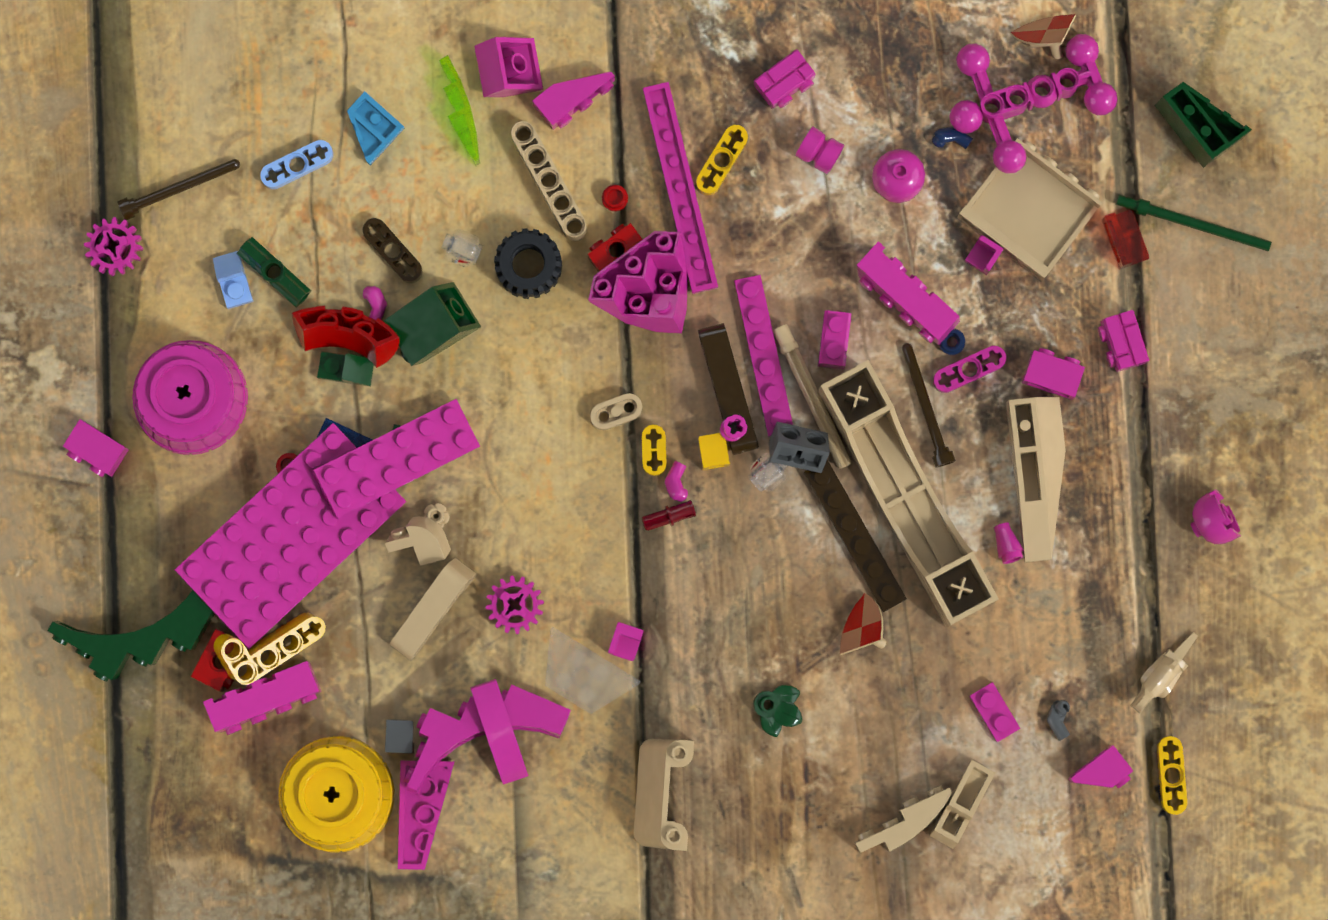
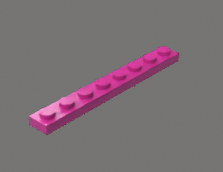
(680, 187)

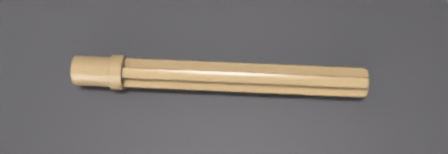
(790, 350)

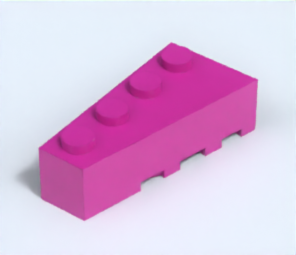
(906, 295)
(263, 698)

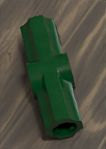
(286, 283)

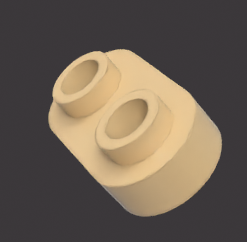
(616, 412)

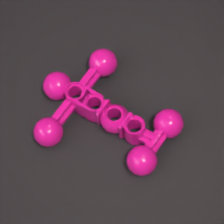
(1010, 155)

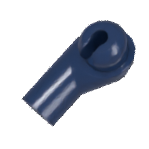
(949, 134)

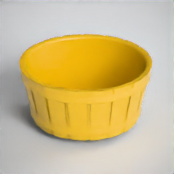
(363, 789)

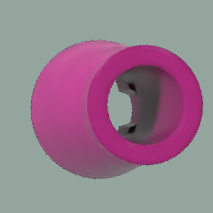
(1008, 546)

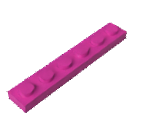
(763, 352)

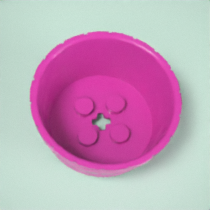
(205, 417)

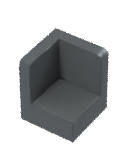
(399, 736)

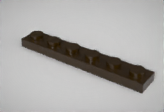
(856, 537)

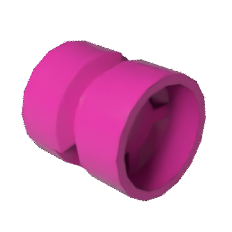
(819, 150)

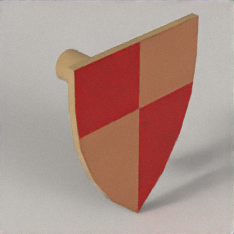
(1045, 33)
(863, 626)

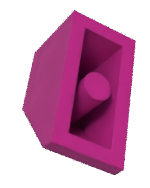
(1104, 770)

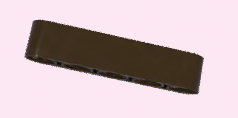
(727, 384)

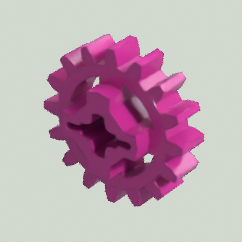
(102, 249)
(503, 618)

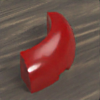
(346, 329)

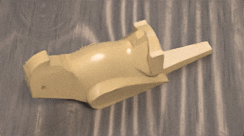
(1162, 675)

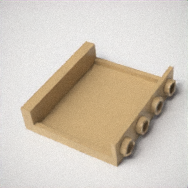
(1031, 211)

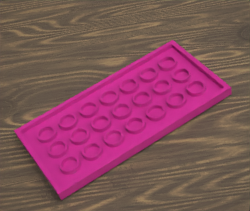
(281, 544)

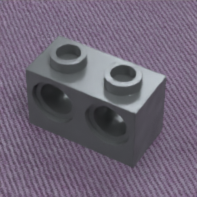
(799, 447)

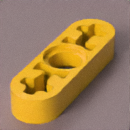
(717, 180)
(1165, 796)

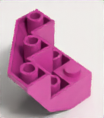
(646, 284)

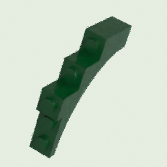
(112, 651)

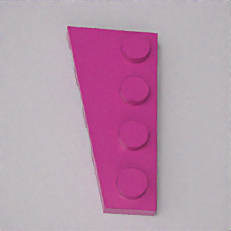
(420, 814)

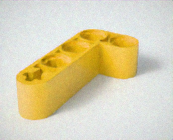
(273, 643)

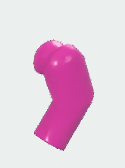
(376, 300)
(673, 482)

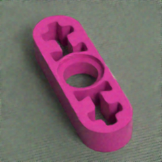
(991, 367)

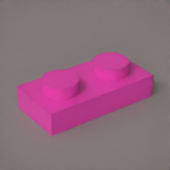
(994, 712)

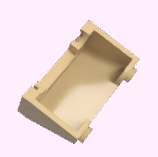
(652, 793)

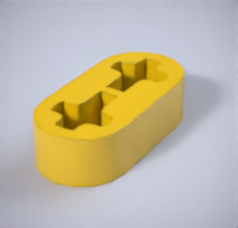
(647, 451)

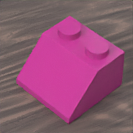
(508, 66)

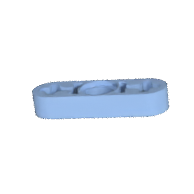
(311, 149)

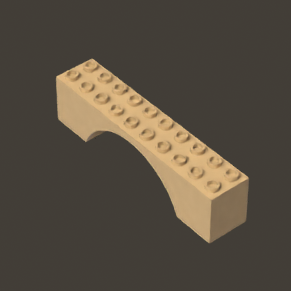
(904, 494)

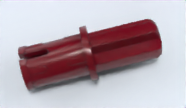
(669, 515)

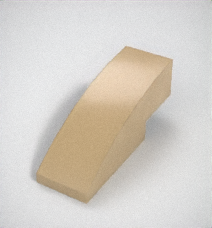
(962, 804)

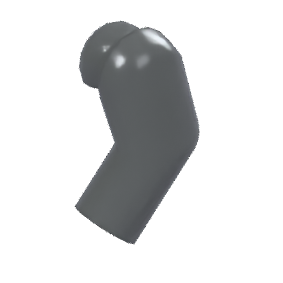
(1056, 718)

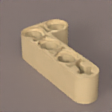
(432, 608)

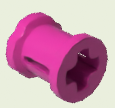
(725, 429)

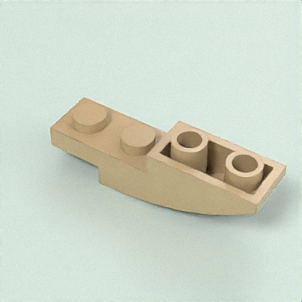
(916, 816)

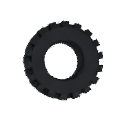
(528, 286)

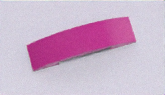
(499, 731)

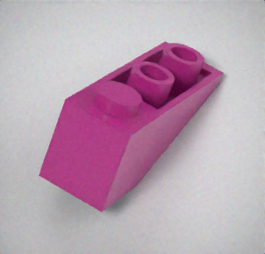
(567, 97)

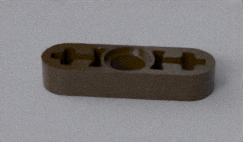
(374, 240)

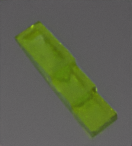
(462, 119)

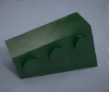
(1200, 124)

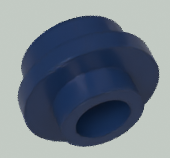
(959, 346)

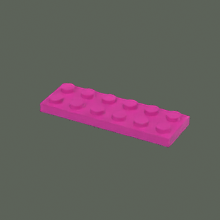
(396, 458)

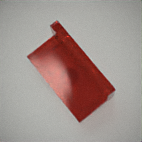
(1125, 238)

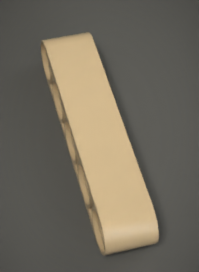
(543, 169)

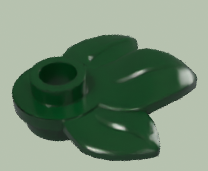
(782, 710)

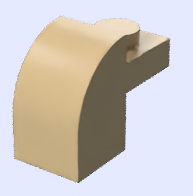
(425, 537)

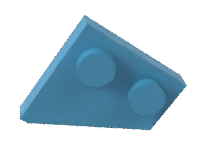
(373, 126)

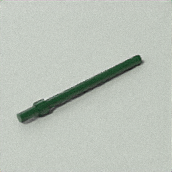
(1144, 207)

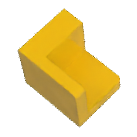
(713, 451)

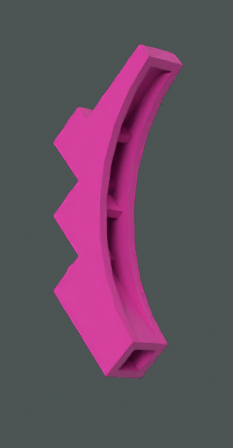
(446, 733)

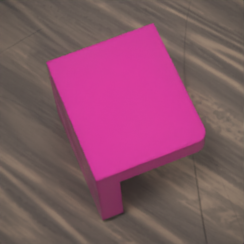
(983, 255)
(625, 641)

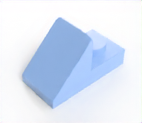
(232, 280)

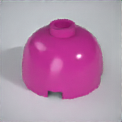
(898, 175)
(1214, 519)

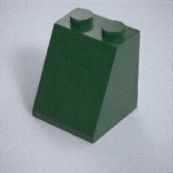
(432, 323)

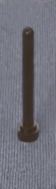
(130, 207)
(942, 454)

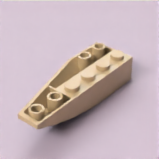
(1038, 470)

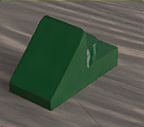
(345, 368)

